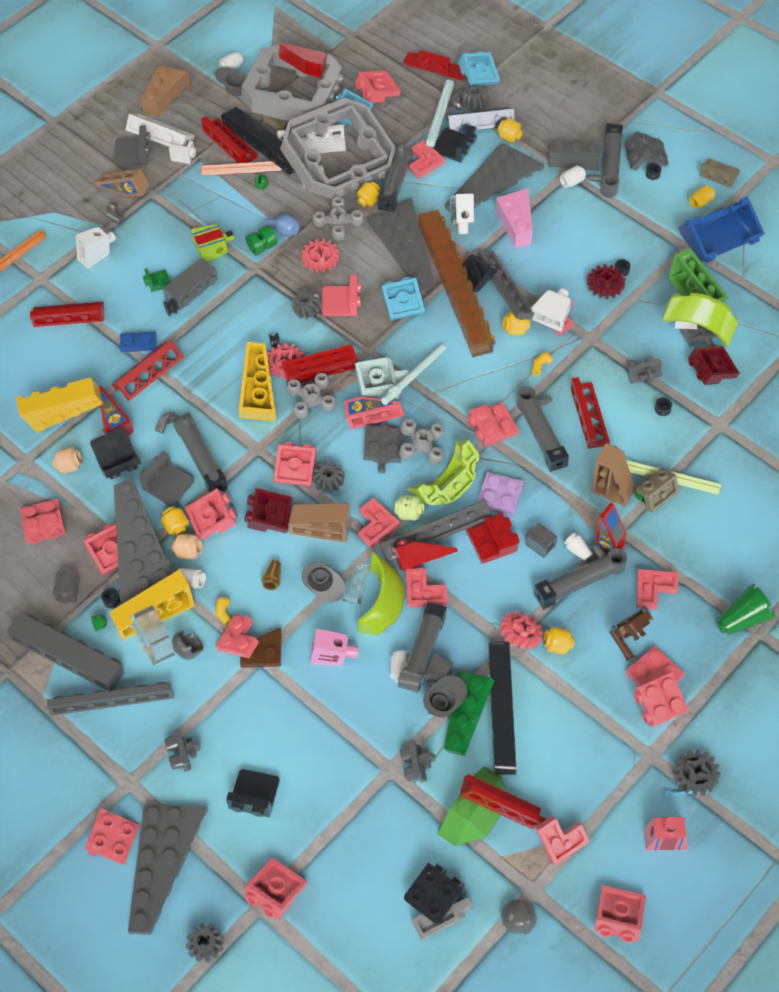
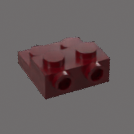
(712, 364)
(268, 511)

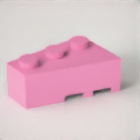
(516, 216)

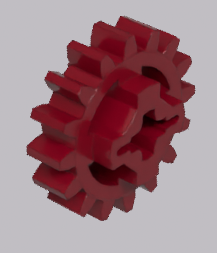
(606, 281)

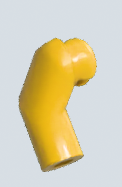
(539, 361)
(220, 610)

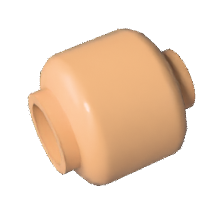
(67, 460)
(187, 546)

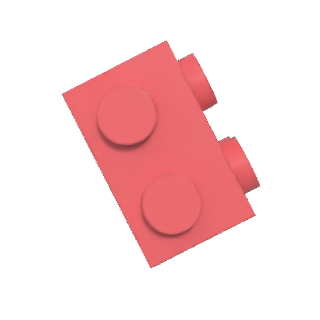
(341, 299)

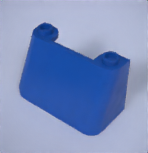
(722, 230)

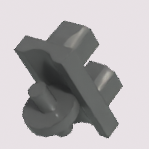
(645, 371)
(176, 742)
(420, 761)

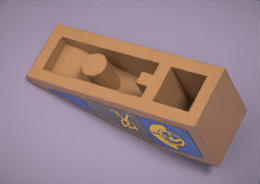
(124, 182)

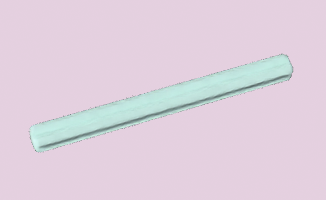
(439, 114)

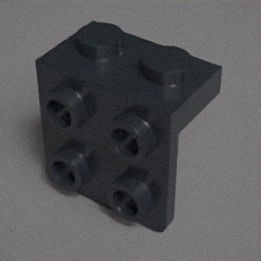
(455, 144)
(114, 453)
(253, 793)
(434, 893)

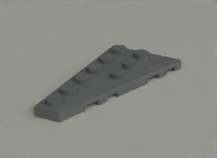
(498, 174)
(403, 240)
(138, 548)
(162, 850)

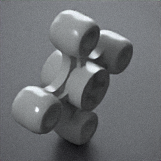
(338, 218)
(311, 395)
(421, 441)

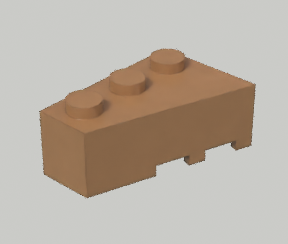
(163, 88)
(612, 476)
(321, 521)

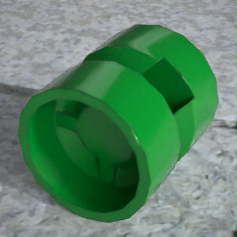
(260, 240)

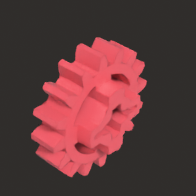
(320, 255)
(281, 355)
(521, 630)

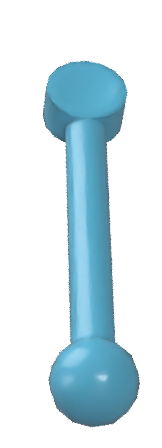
(668, 793)

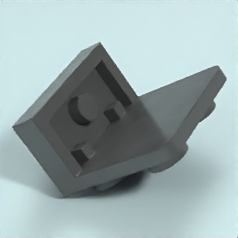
(644, 147)
(133, 150)
(165, 480)

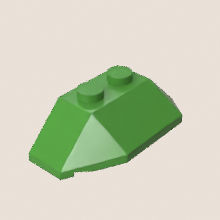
(691, 276)
(468, 820)

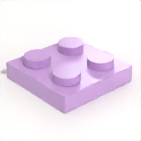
(501, 493)

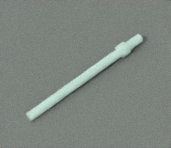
(396, 390)

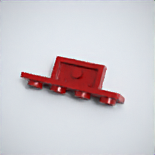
(433, 63)

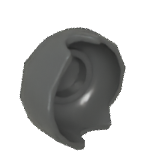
(186, 646)
(518, 916)

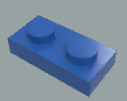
(138, 341)

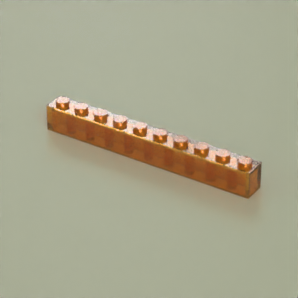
(455, 282)

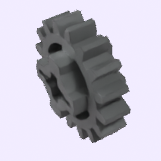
(696, 782)

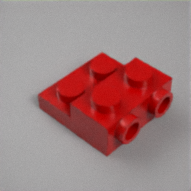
(493, 538)

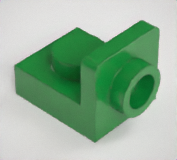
(157, 280)

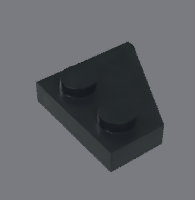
(478, 271)

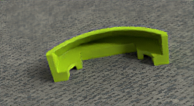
(703, 312)
(454, 480)
(389, 602)

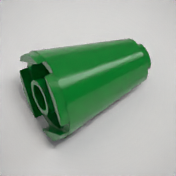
(746, 611)

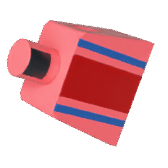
(667, 832)

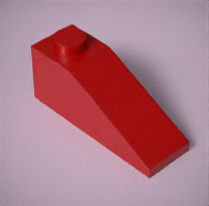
(305, 60)
(411, 553)

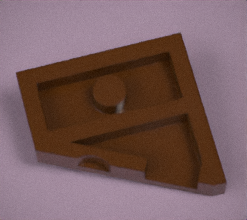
(266, 652)

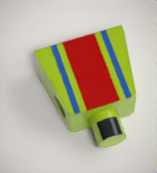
(211, 241)

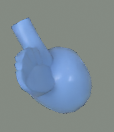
(285, 224)

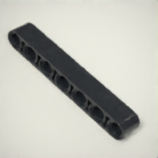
(257, 137)
(502, 709)

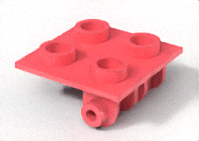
(111, 837)

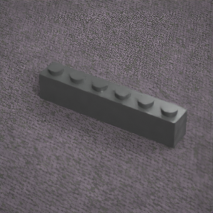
(66, 652)

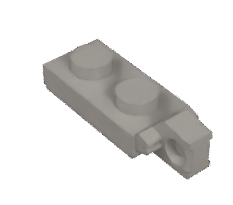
(426, 928)

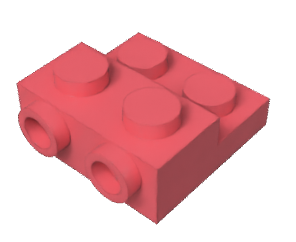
(376, 85)
(492, 423)
(295, 464)
(211, 514)
(42, 521)
(103, 548)
(660, 699)
(274, 889)
(620, 914)

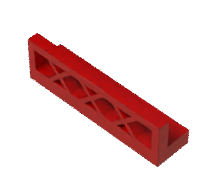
(229, 145)
(67, 314)
(328, 362)
(144, 364)
(585, 415)
(501, 802)

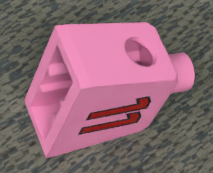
(331, 648)

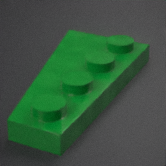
(466, 717)

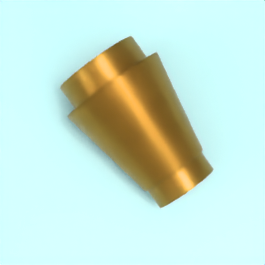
(272, 576)

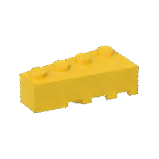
(256, 388)
(59, 404)
(168, 598)

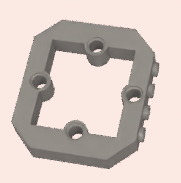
(282, 104)
(370, 137)

